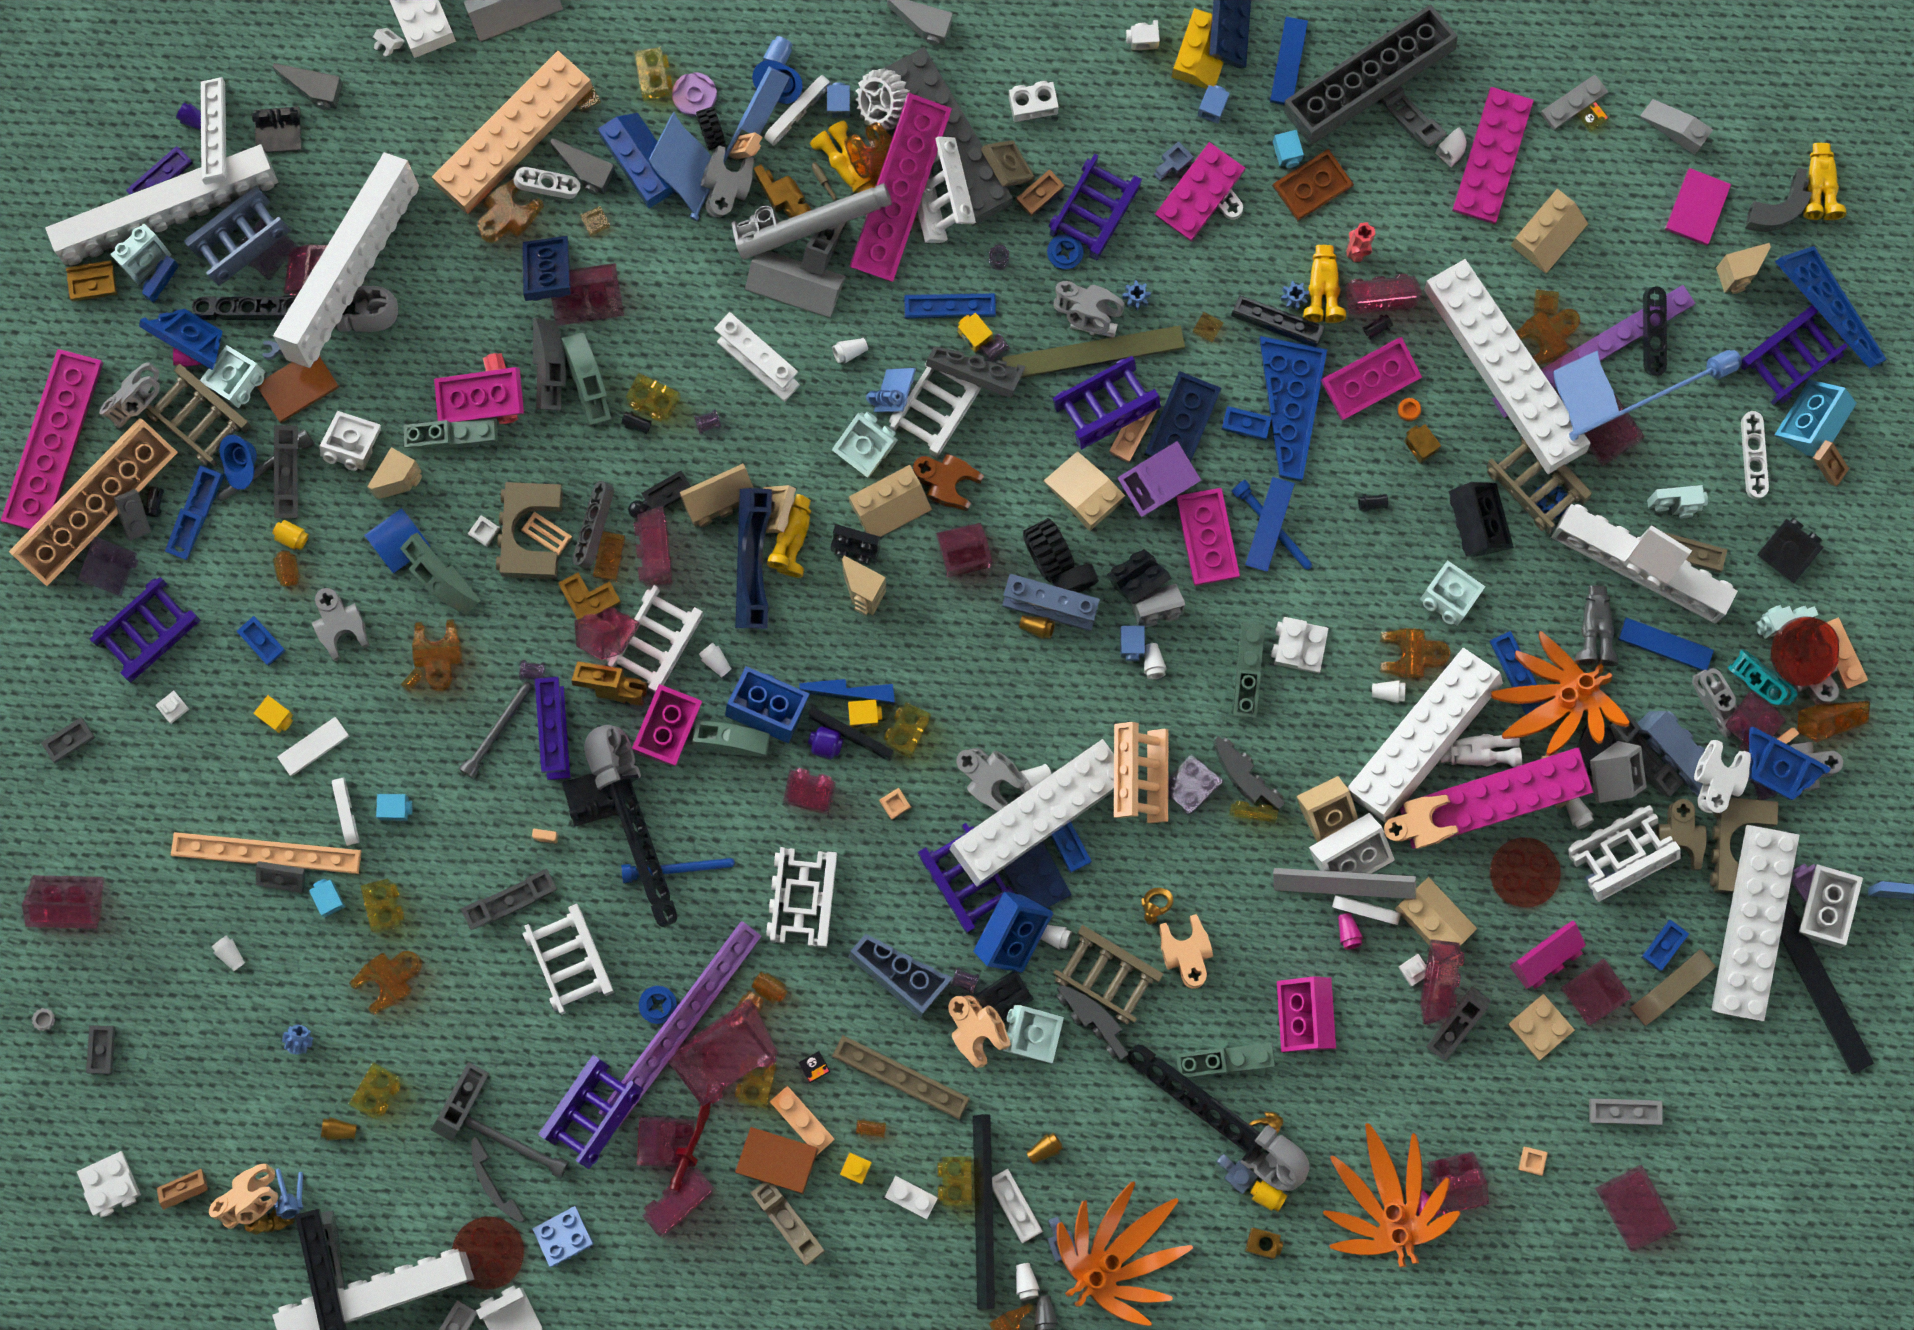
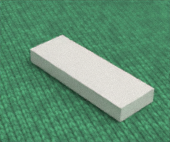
(313, 746)
(1015, 1206)

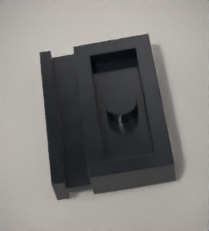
(1005, 994)

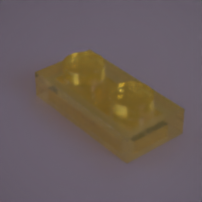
(1262, 813)

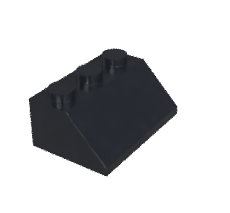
(1480, 518)

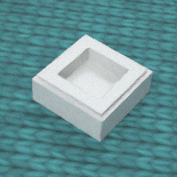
(484, 531)

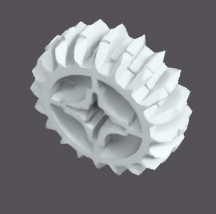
(876, 100)

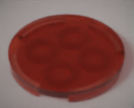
(1805, 651)
(1524, 872)
(492, 1250)

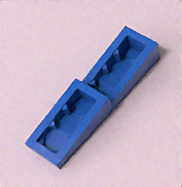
(195, 511)
(837, 688)

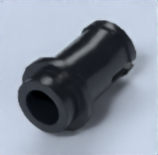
(1378, 326)
(636, 422)
(153, 502)
(1372, 502)

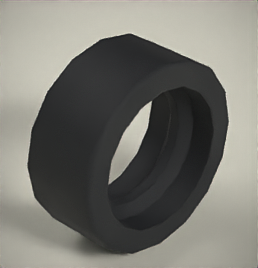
(1077, 578)

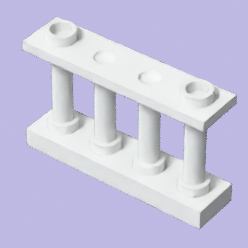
(929, 210)
(757, 357)
(947, 423)
(678, 639)
(592, 962)

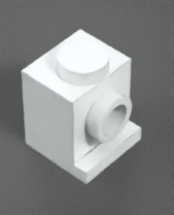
(1143, 36)

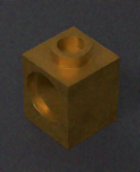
(1421, 442)
(1253, 1243)

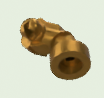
(268, 1224)

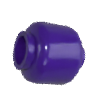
(825, 742)

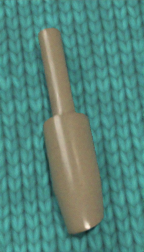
(823, 179)

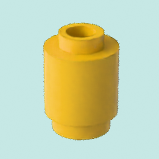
(290, 535)
(1268, 1196)

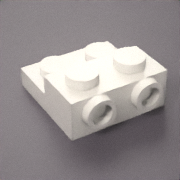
(349, 441)
(1299, 645)
(108, 1184)

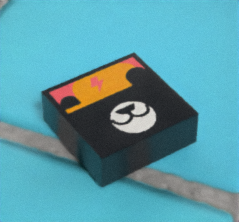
(814, 1067)

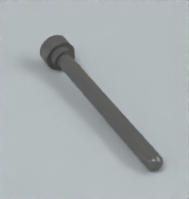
(304, 440)
(471, 765)
(555, 1165)

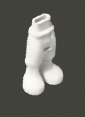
(1478, 751)

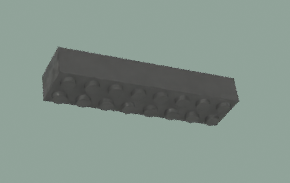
(1370, 74)
(983, 186)

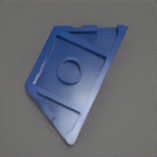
(187, 334)
(1781, 766)

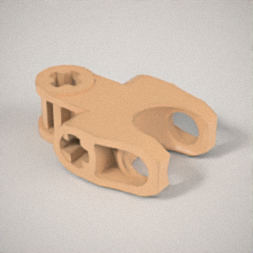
(1418, 822)
(1187, 954)
(974, 1027)
(244, 1201)

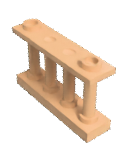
(1126, 772)

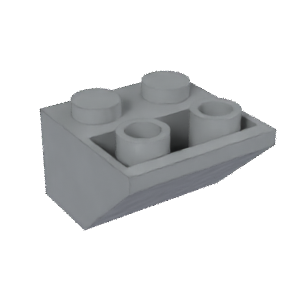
(1158, 605)
(1618, 772)

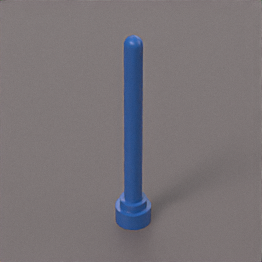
(1244, 492)
(631, 873)

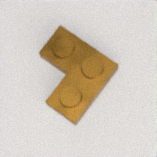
(588, 602)

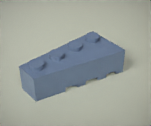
(1674, 743)
(900, 974)

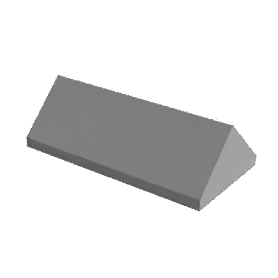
(500, 16)
(786, 282)

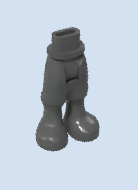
(1597, 622)

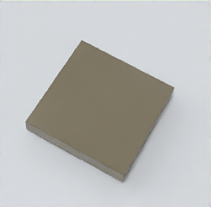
(1007, 163)

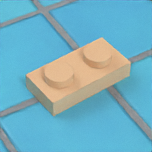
(746, 146)

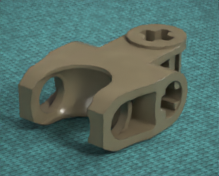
(1684, 832)

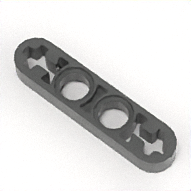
(599, 501)

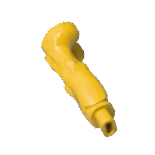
(838, 160)
(1823, 180)
(1324, 282)
(792, 539)

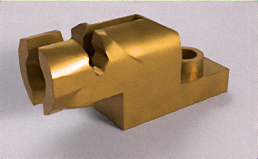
(782, 193)
(609, 683)

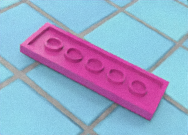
(1492, 155)

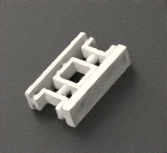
(1634, 867)
(820, 899)

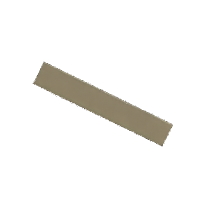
(901, 1077)

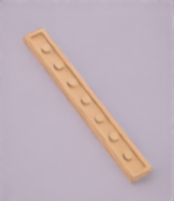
(279, 853)

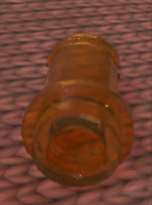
(870, 1128)

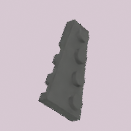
(975, 370)

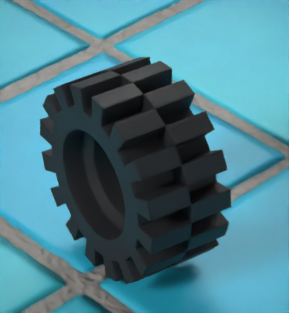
(710, 128)

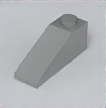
(926, 21)
(1677, 125)

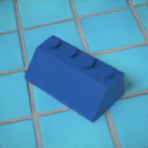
(631, 147)

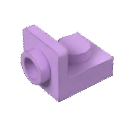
(1802, 880)

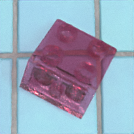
(1756, 713)

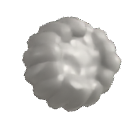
(43, 1019)

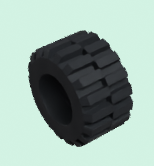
(1048, 549)

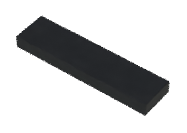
(1277, 321)
(851, 734)

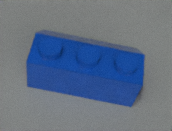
(766, 704)
(1012, 932)

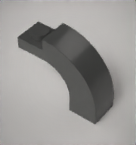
(1769, 217)

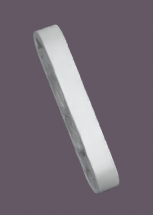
(797, 110)
(1754, 455)

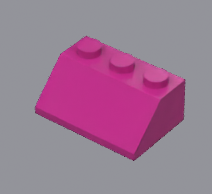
(666, 725)
(1549, 956)
(1306, 1014)

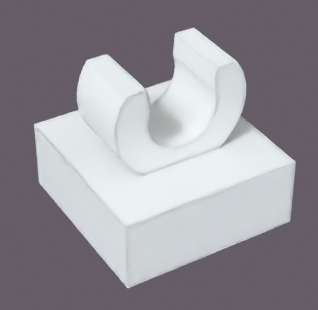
(388, 39)
(172, 707)
(1413, 970)

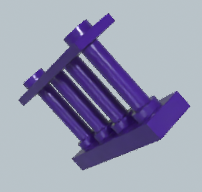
(1106, 225)
(1789, 334)
(1115, 420)
(152, 651)
(552, 728)
(956, 898)
(574, 1099)

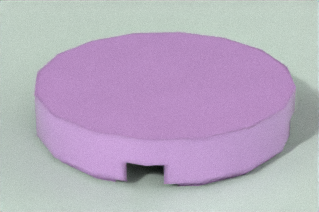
(696, 99)

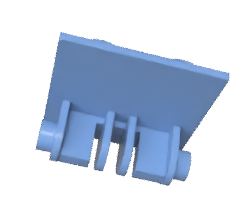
(893, 391)
(562, 1236)

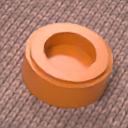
(1409, 409)

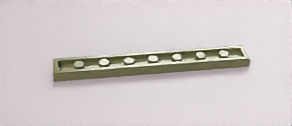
(1098, 351)

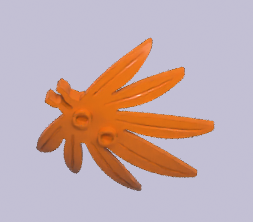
(1573, 695)
(1398, 1221)
(1102, 1269)

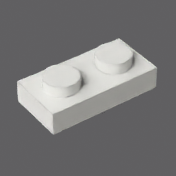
(911, 1197)

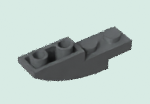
(550, 363)
(1238, 770)
(1088, 1011)

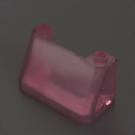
(724, 1052)

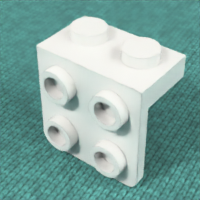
(509, 1312)

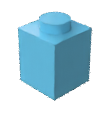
(1288, 149)
(393, 807)
(326, 897)

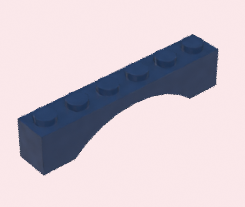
(750, 592)

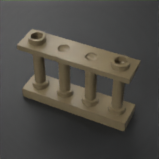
(201, 394)
(1562, 476)
(1127, 964)

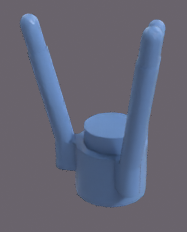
(288, 1205)

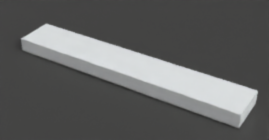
(213, 131)

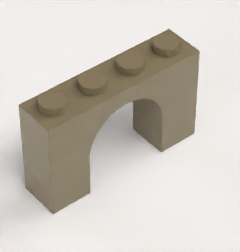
(518, 501)
(1738, 813)

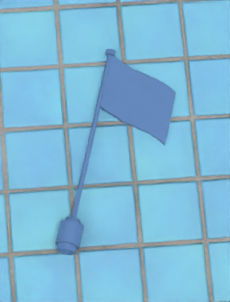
(682, 158)
(1592, 399)

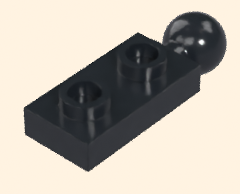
(660, 495)

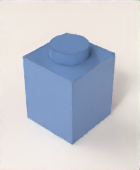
(838, 100)
(1213, 103)
(1132, 642)

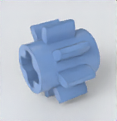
(1141, 292)
(1290, 300)
(297, 1039)

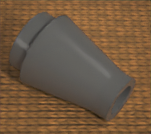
(1045, 1314)

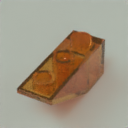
(1832, 719)

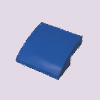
(390, 536)

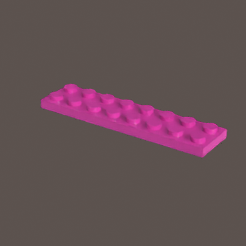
(905, 177)
(52, 438)
(1512, 793)

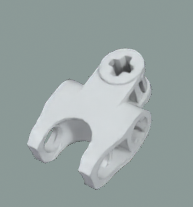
(1718, 780)

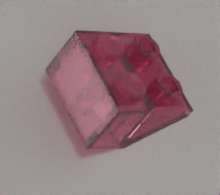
(300, 265)
(964, 550)
(605, 633)
(810, 791)
(1596, 992)
(660, 1140)
(1467, 1182)

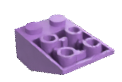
(1159, 479)

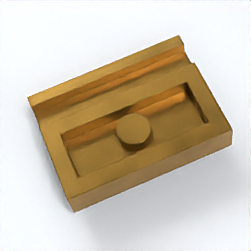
(91, 281)

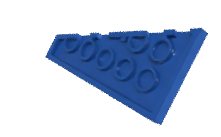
(1820, 287)
(1293, 388)

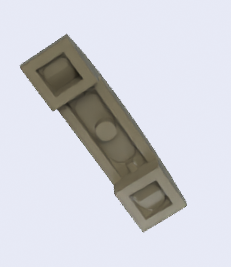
(1673, 987)
(788, 1222)

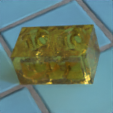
(649, 74)
(656, 393)
(912, 732)
(376, 908)
(762, 1083)
(370, 1087)
(961, 1181)

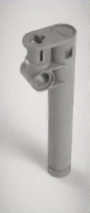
(766, 233)

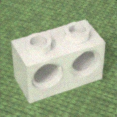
(1034, 108)

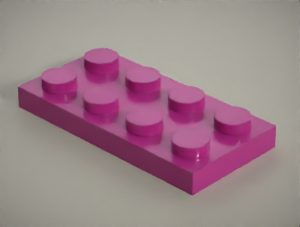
(1200, 191)
(1371, 378)
(479, 395)
(1207, 536)

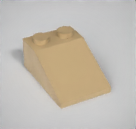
(1085, 490)

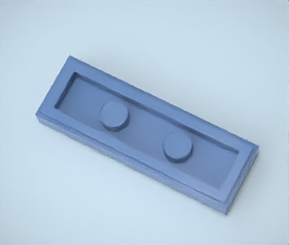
(763, 101)

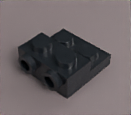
(855, 544)
(1791, 549)
(1138, 576)

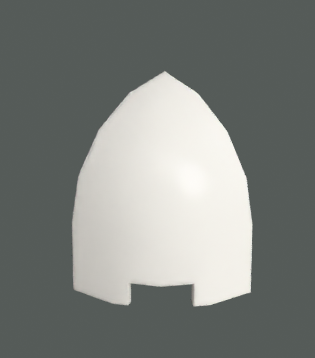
(1452, 147)

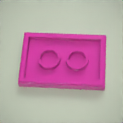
(1697, 207)

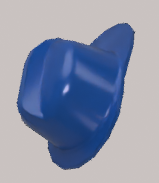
(793, 87)
(238, 461)

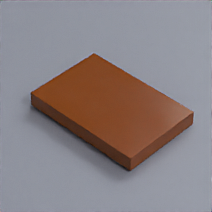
(1312, 185)
(296, 388)
(776, 1160)

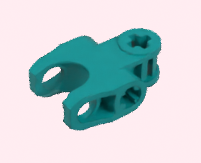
(1762, 679)

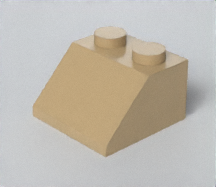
(1740, 267)
(395, 475)
(1327, 808)

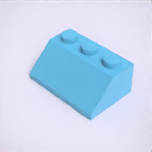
(1816, 416)

